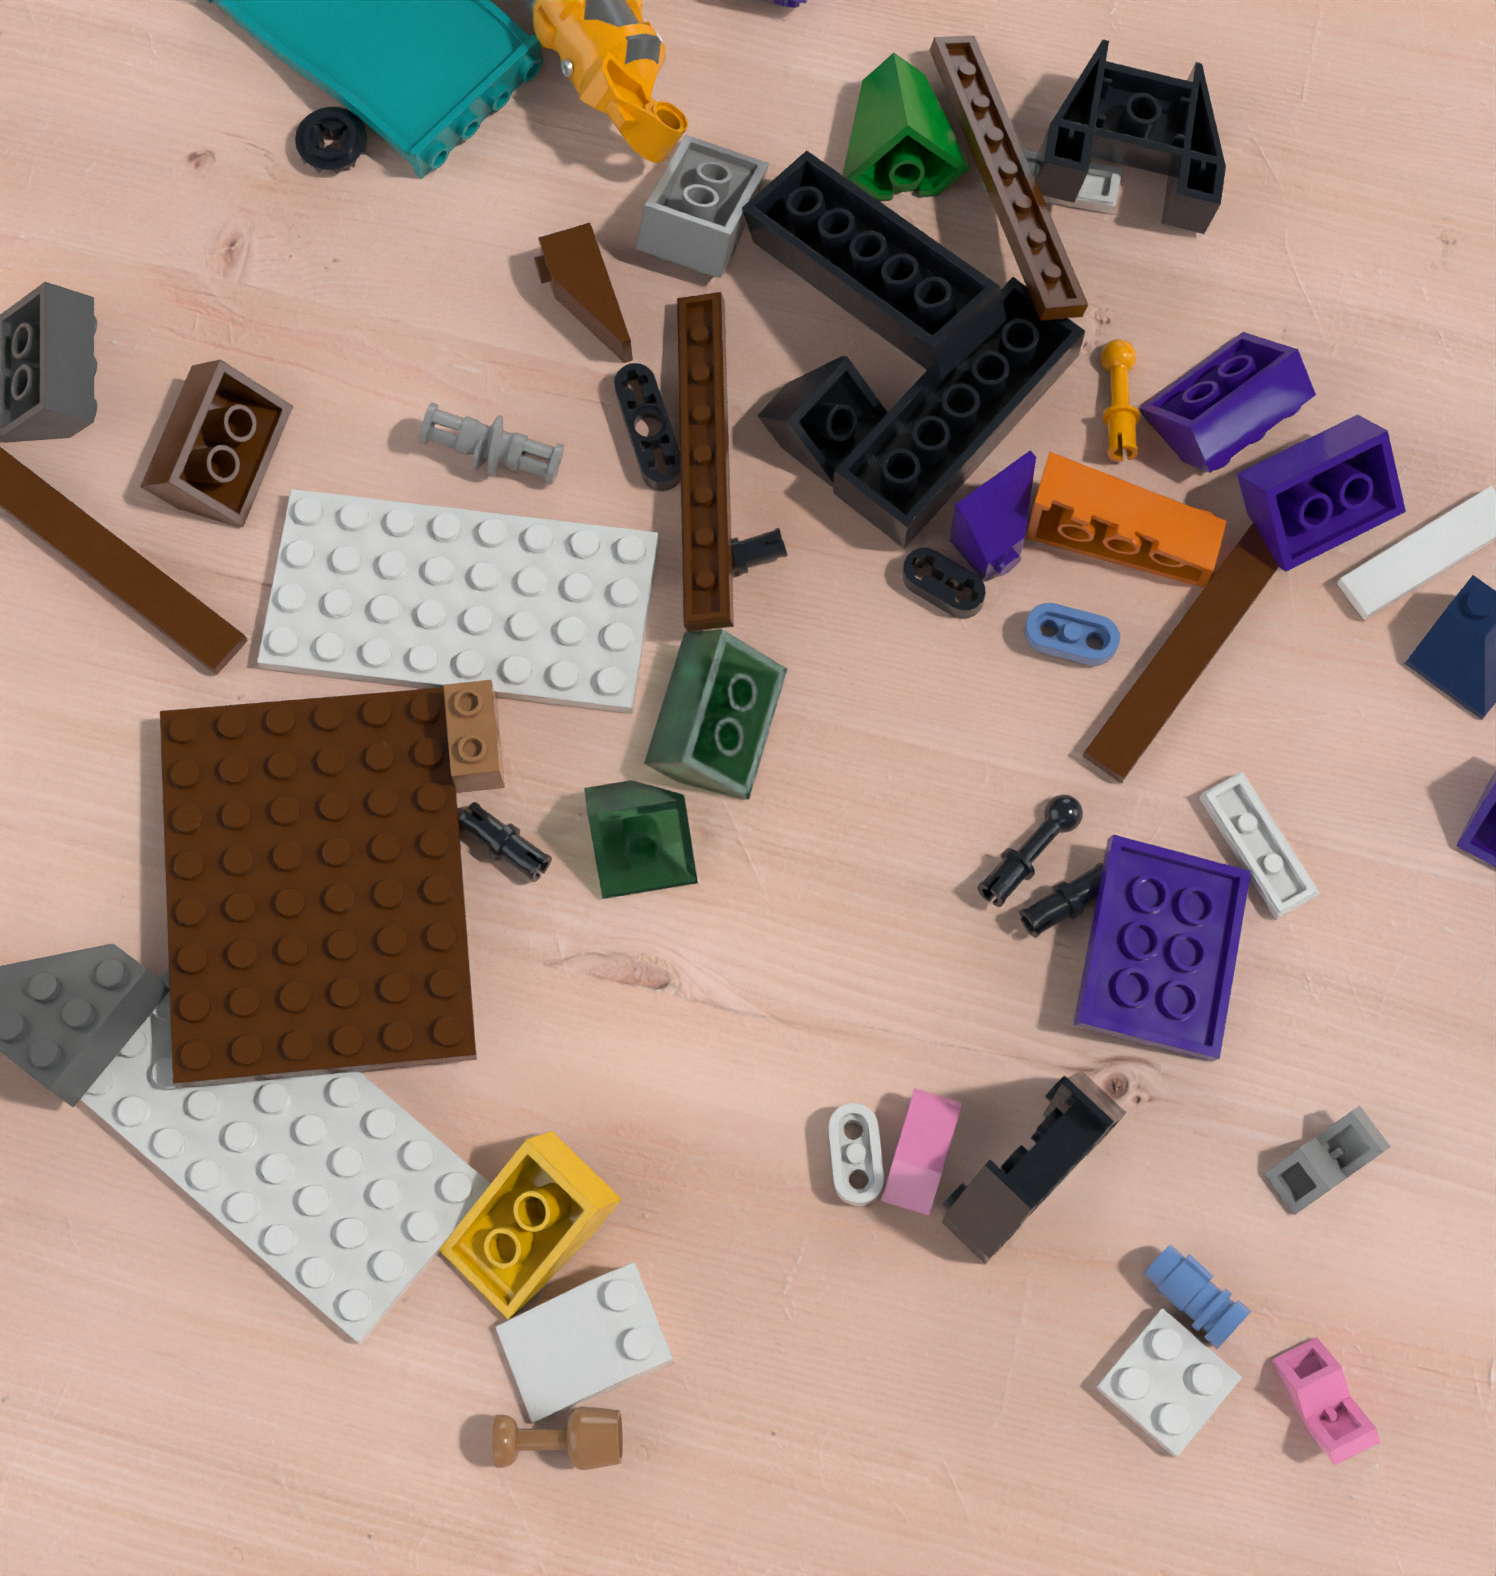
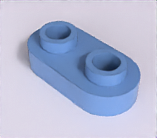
(1072, 631)

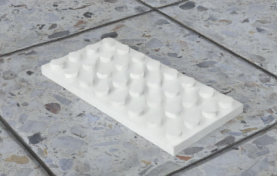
(459, 600)
(299, 1168)

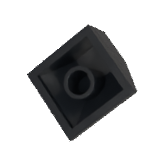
(823, 416)

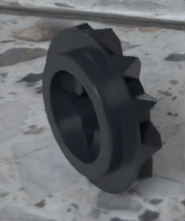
(334, 123)

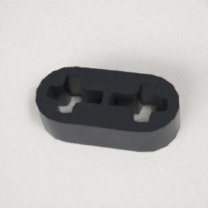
(949, 574)

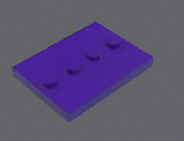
(1162, 948)

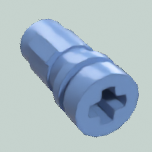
(1191, 1291)

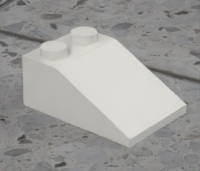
(584, 1343)

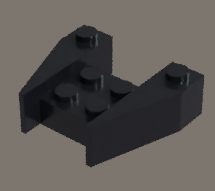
(1142, 124)
(1002, 1199)

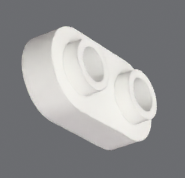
(856, 1155)

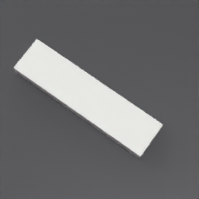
(1422, 555)

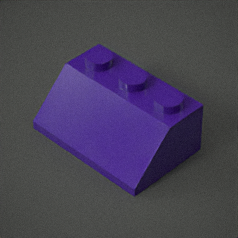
(1229, 400)
(1323, 491)

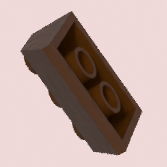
(217, 444)

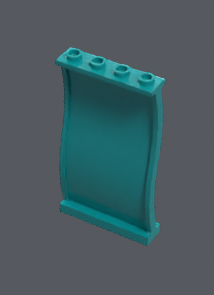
(403, 66)

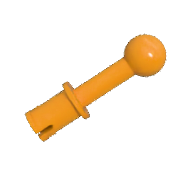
(1118, 360)

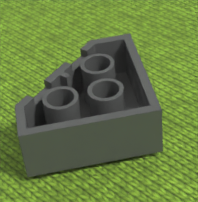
(73, 1014)

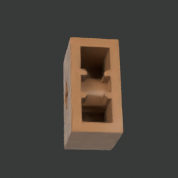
(474, 736)

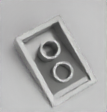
(698, 206)

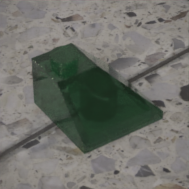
(639, 838)

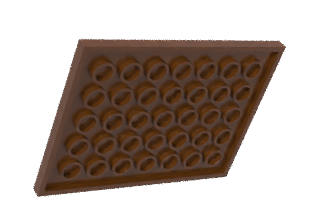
(313, 888)

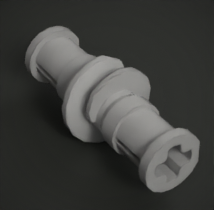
(490, 444)

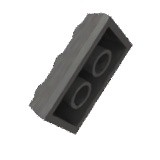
(47, 365)

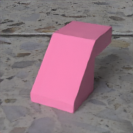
(921, 1151)
(1324, 1401)

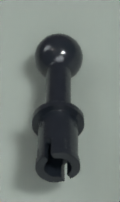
(1061, 815)

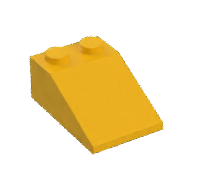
(529, 1222)

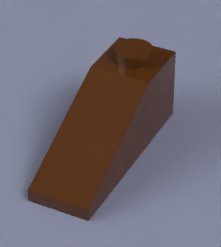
(583, 286)

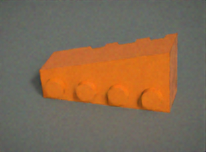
(1123, 523)

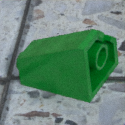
(901, 135)

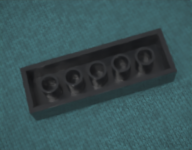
(875, 264)
(953, 424)

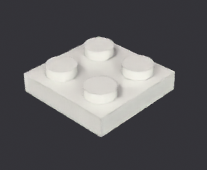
(1168, 1382)

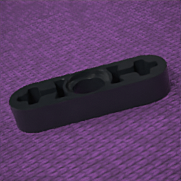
(654, 408)

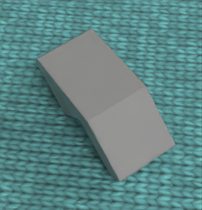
(1327, 1160)

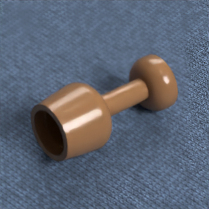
(591, 1438)

